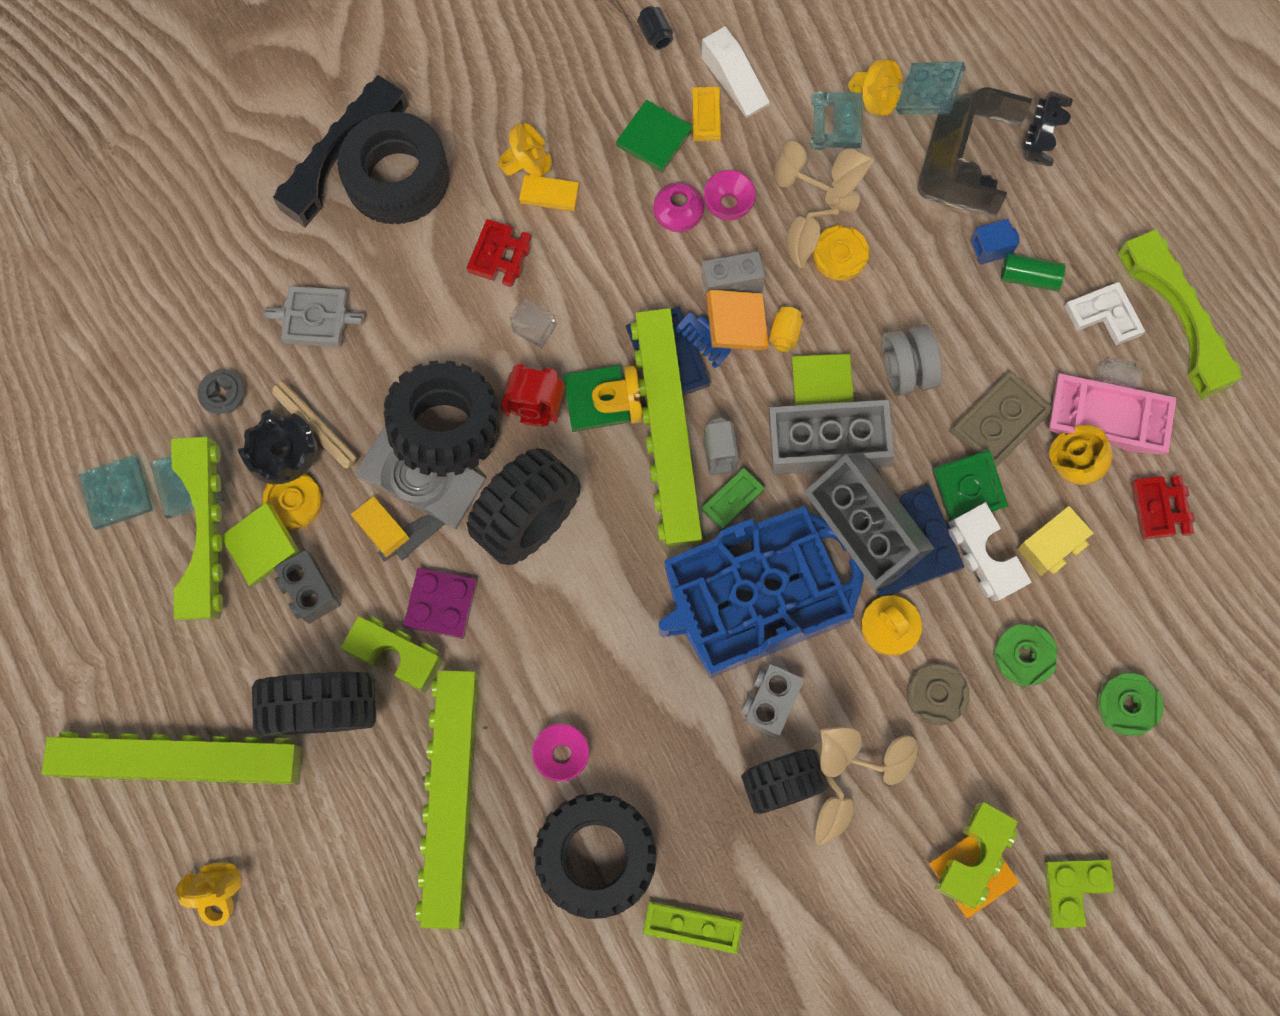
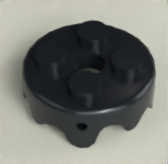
(1040, 133)
(275, 433)

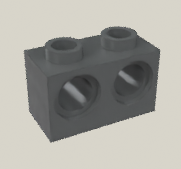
(311, 584)

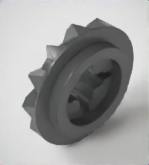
(208, 390)

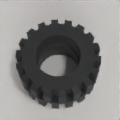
(784, 781)

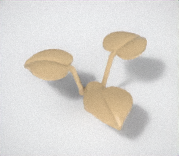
(847, 174)
(835, 753)

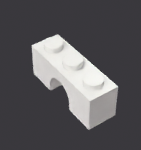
(996, 577)

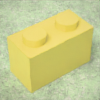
(1055, 541)

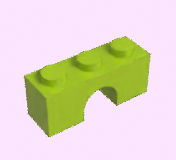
(370, 639)
(992, 833)

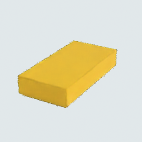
(706, 113)
(549, 193)
(380, 526)

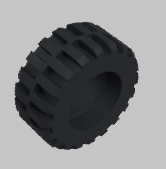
(438, 386)
(523, 506)
(313, 703)
(552, 865)

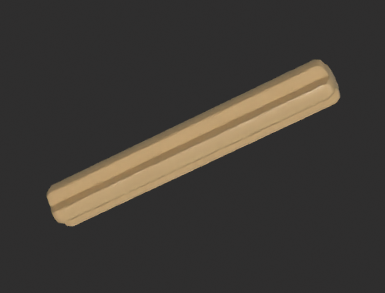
(322, 432)

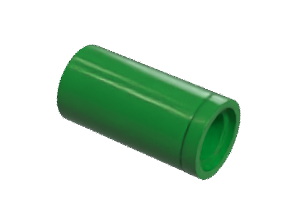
(1033, 272)

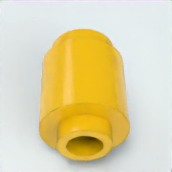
(786, 329)

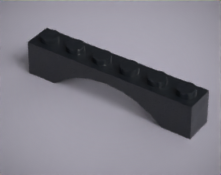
(303, 192)

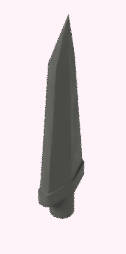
(418, 533)

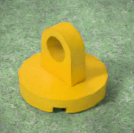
(878, 86)
(525, 152)
(625, 395)
(891, 625)
(211, 887)

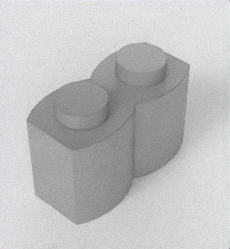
(720, 447)

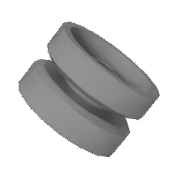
(911, 360)

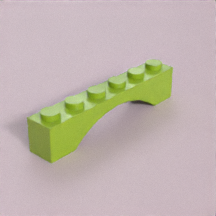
(1151, 263)
(198, 590)

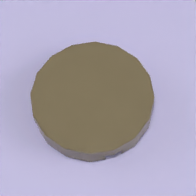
(938, 694)

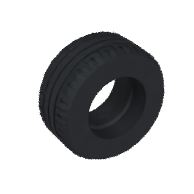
(389, 135)

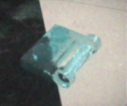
(846, 120)

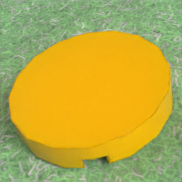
(841, 253)
(295, 501)

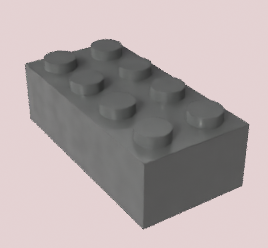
(868, 520)

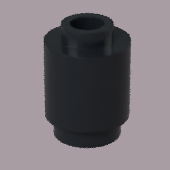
(655, 27)

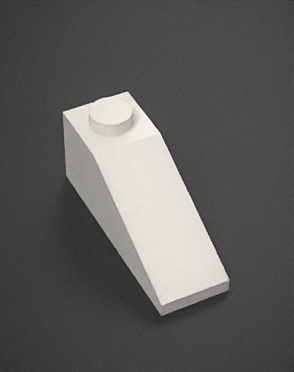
(733, 71)

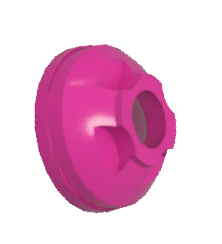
(729, 184)
(678, 217)
(557, 736)

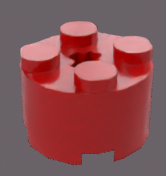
(533, 395)

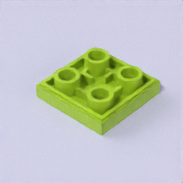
(822, 379)
(259, 544)

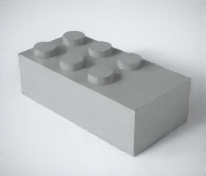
(821, 434)

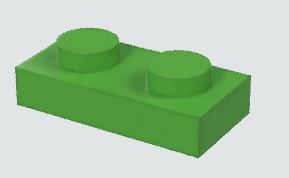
(732, 499)

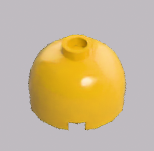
(1081, 455)

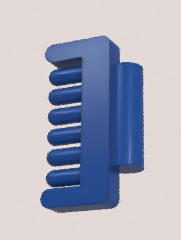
(701, 328)

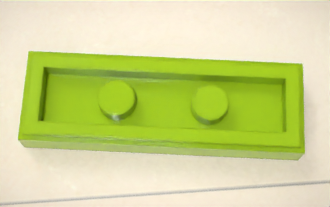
(692, 927)

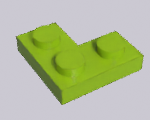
(1066, 885)

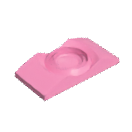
(1128, 416)

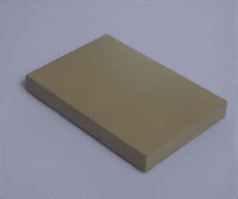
(1001, 418)

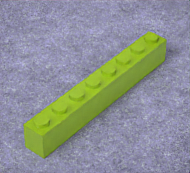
(667, 428)
(172, 760)
(449, 800)

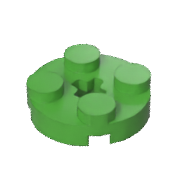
(1022, 672)
(1143, 693)

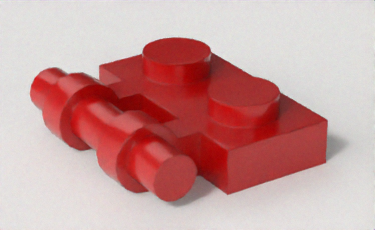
(491, 249)
(1155, 510)

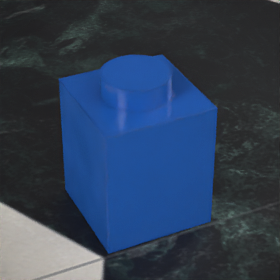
(994, 241)

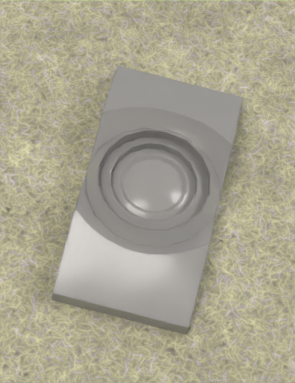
(440, 497)

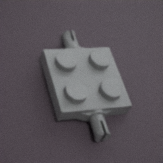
(314, 316)

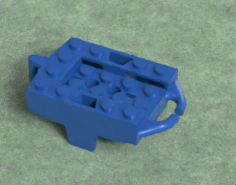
(780, 549)

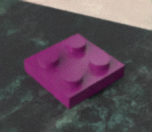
(440, 603)

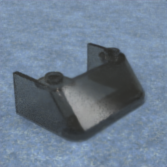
(955, 180)

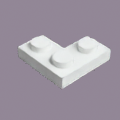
(1109, 306)

